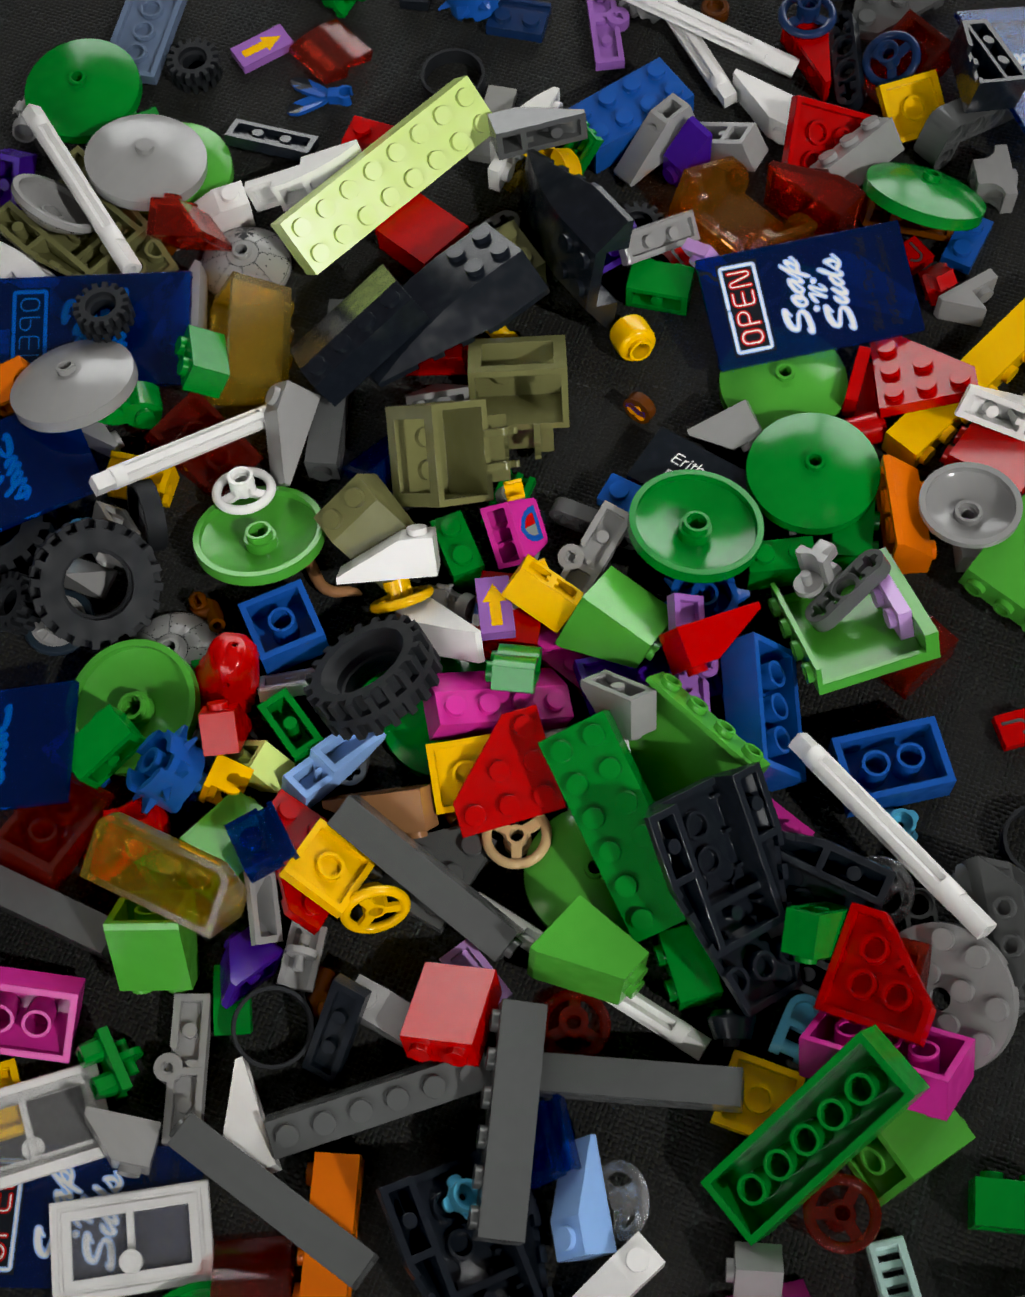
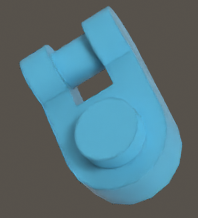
(796, 1017)

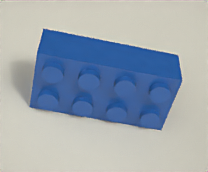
(623, 106)
(764, 704)

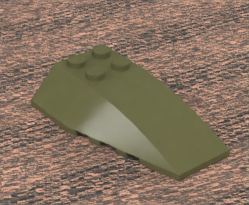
(84, 253)

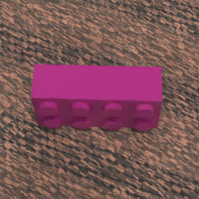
(943, 1062)

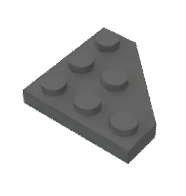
(882, 15)
(459, 854)

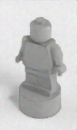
(20, 128)
(460, 604)

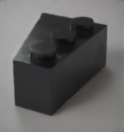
(985, 68)

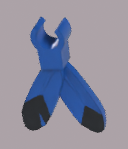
(317, 96)

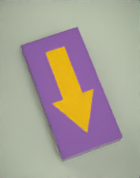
(262, 48)
(494, 610)

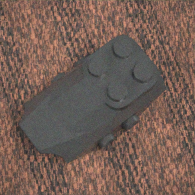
(1001, 894)

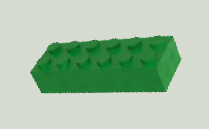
(610, 808)
(814, 1134)

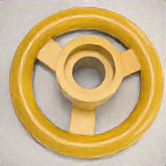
(400, 596)
(374, 904)

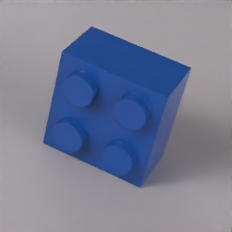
(284, 627)

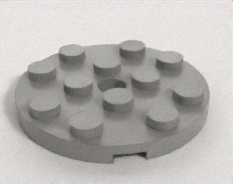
(978, 983)

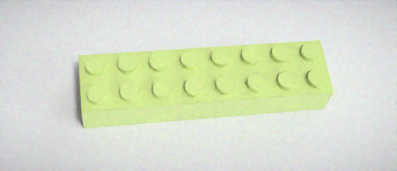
(384, 176)

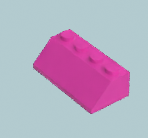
(469, 708)
(39, 1014)

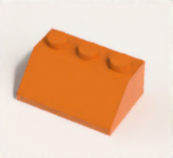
(900, 519)

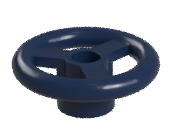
(807, 12)
(882, 47)

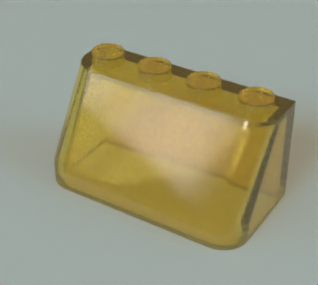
(257, 337)
(164, 874)

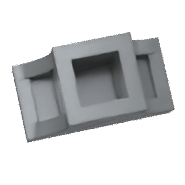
(995, 179)

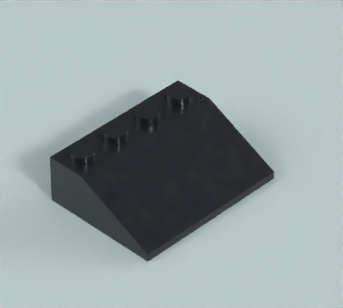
(358, 335)

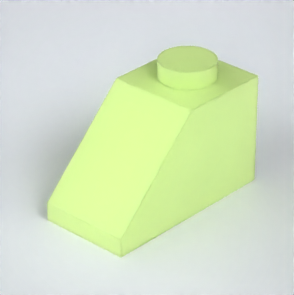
(267, 763)

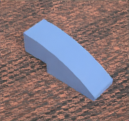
(328, 766)

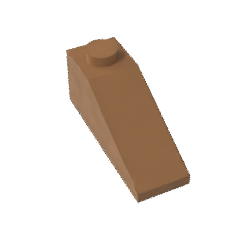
(406, 807)

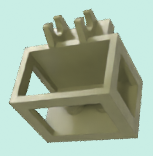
(525, 382)
(446, 452)

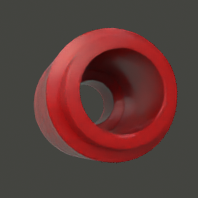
(870, 425)

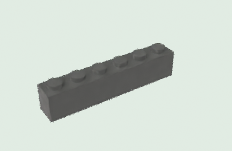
(370, 1104)
(510, 1123)

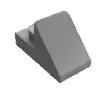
(965, 302)

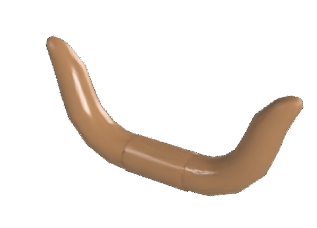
(327, 589)

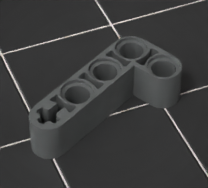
(950, 126)

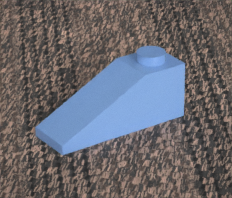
(581, 1209)

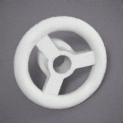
(243, 486)

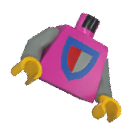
(515, 525)

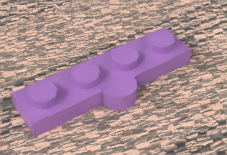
(606, 25)
(681, 611)

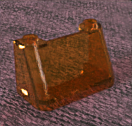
(727, 215)

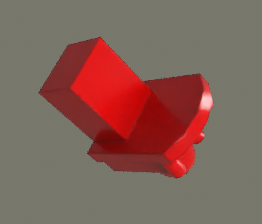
(937, 281)

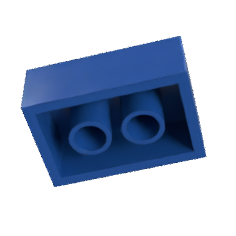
(897, 762)

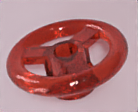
(575, 1011)
(858, 1240)

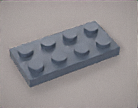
(147, 33)

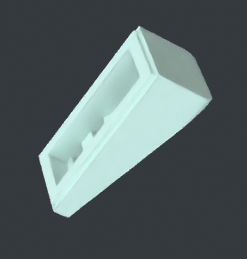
(886, 1247)

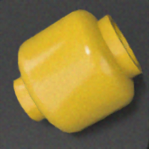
(632, 337)

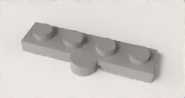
(585, 563)
(187, 1064)

